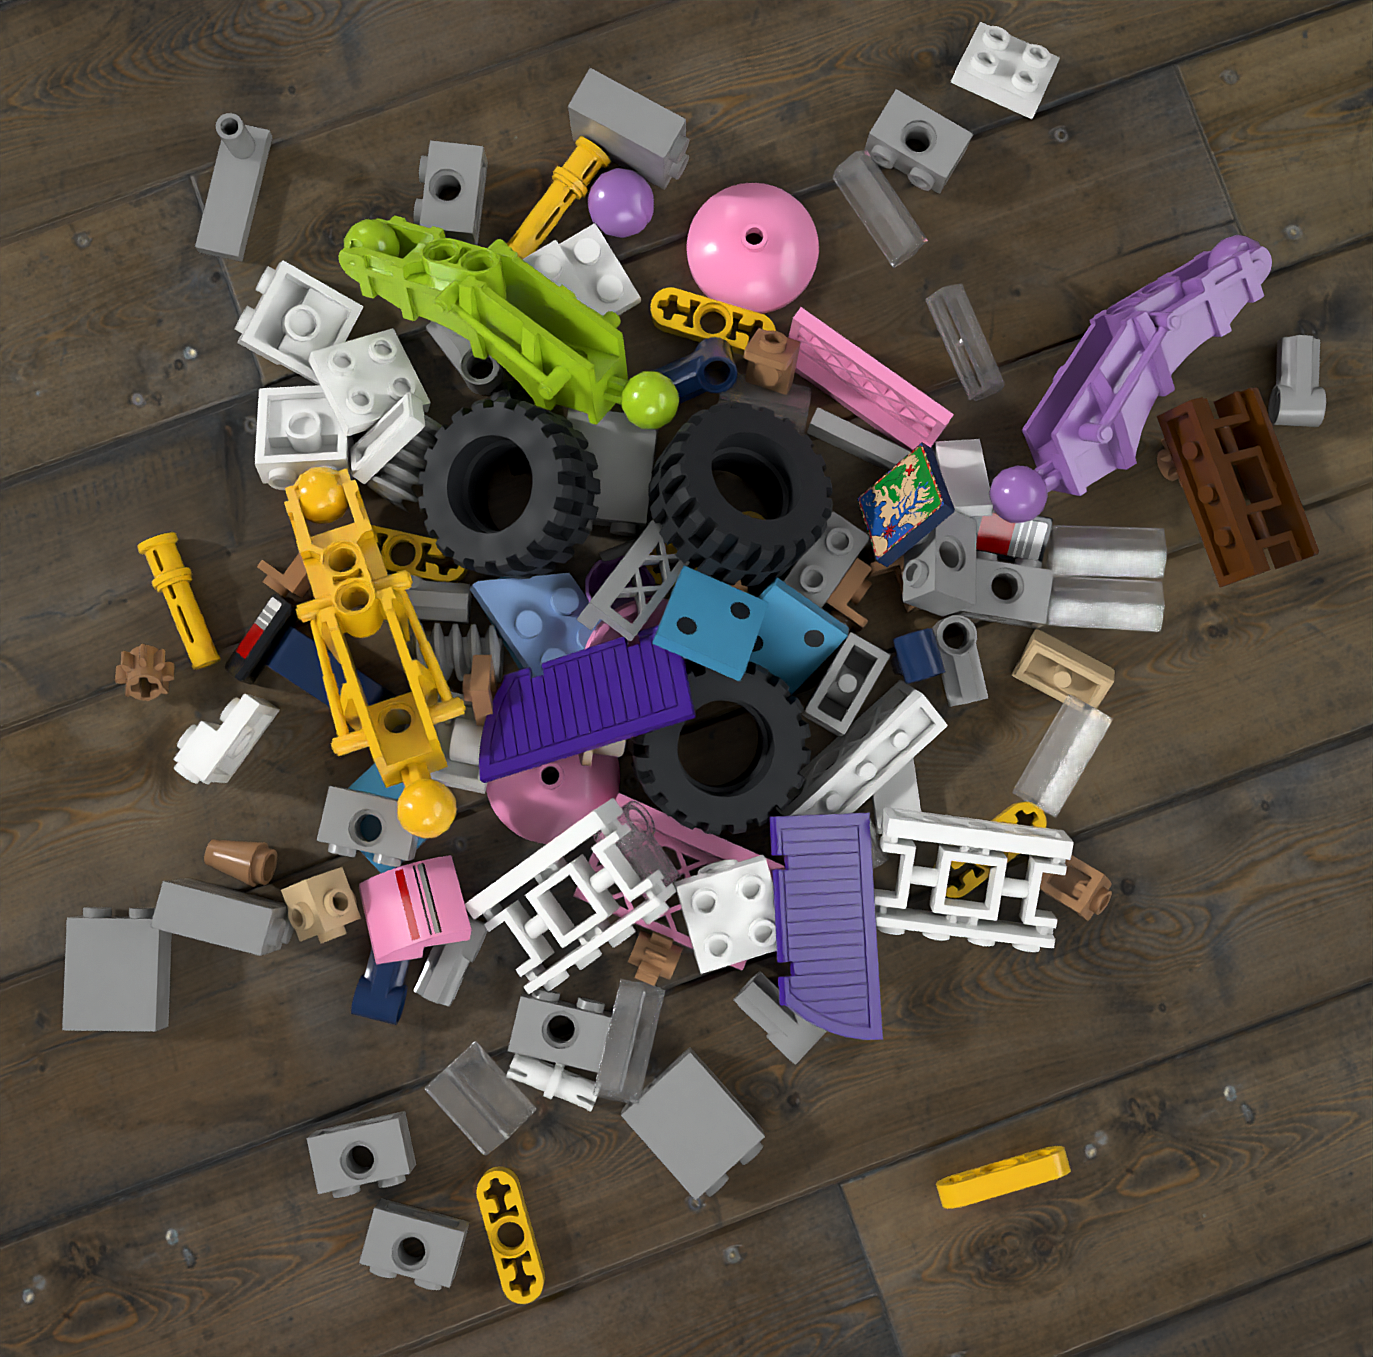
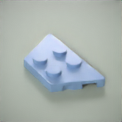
(536, 616)

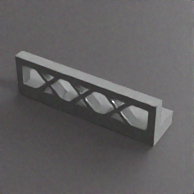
(628, 569)

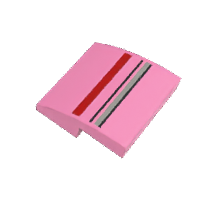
(414, 909)

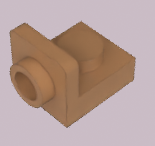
(771, 360)
(851, 588)
(1080, 889)

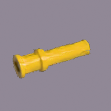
(568, 184)
(173, 580)

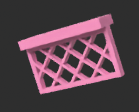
(865, 385)
(687, 842)

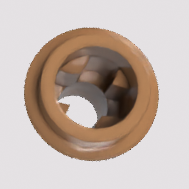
(243, 860)

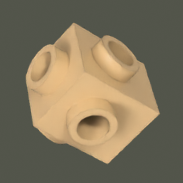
(321, 906)

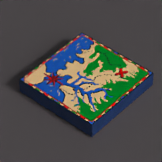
(905, 504)

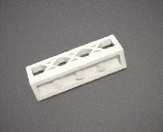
(867, 762)

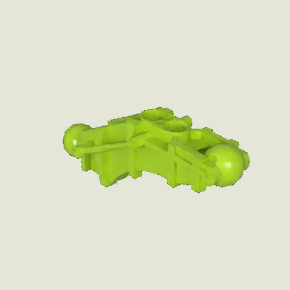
(510, 312)

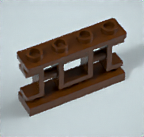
(1204, 458)

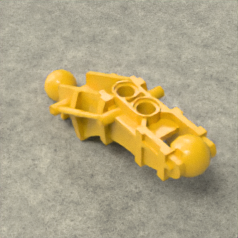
(406, 757)

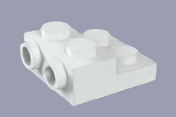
(588, 270)
(295, 319)
(296, 434)
(215, 750)

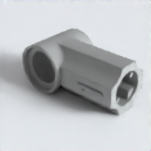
(461, 356)
(1297, 394)
(440, 601)
(963, 674)
(448, 964)
(784, 1027)

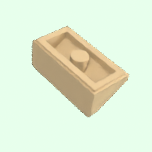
(1063, 670)

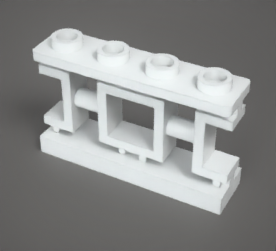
(976, 845)
(549, 869)

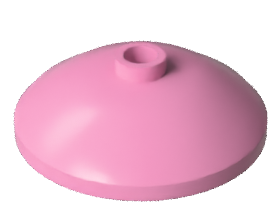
(747, 274)
(546, 811)

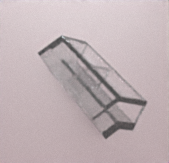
(879, 207)
(971, 339)
(1107, 551)
(1106, 603)
(1062, 755)
(629, 1042)

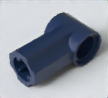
(694, 378)
(917, 656)
(381, 991)

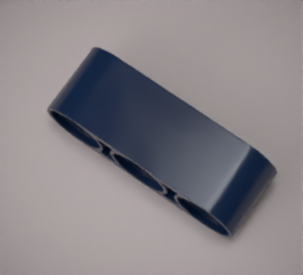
(298, 661)

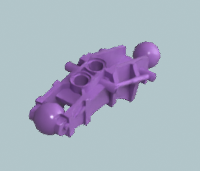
(1118, 369)

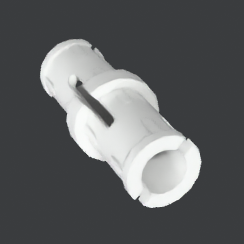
(553, 1080)

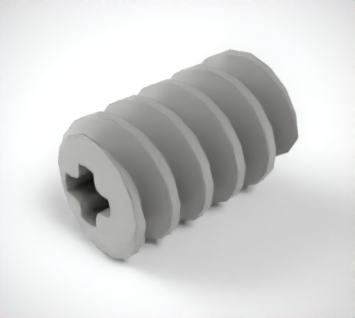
(405, 467)
(458, 651)

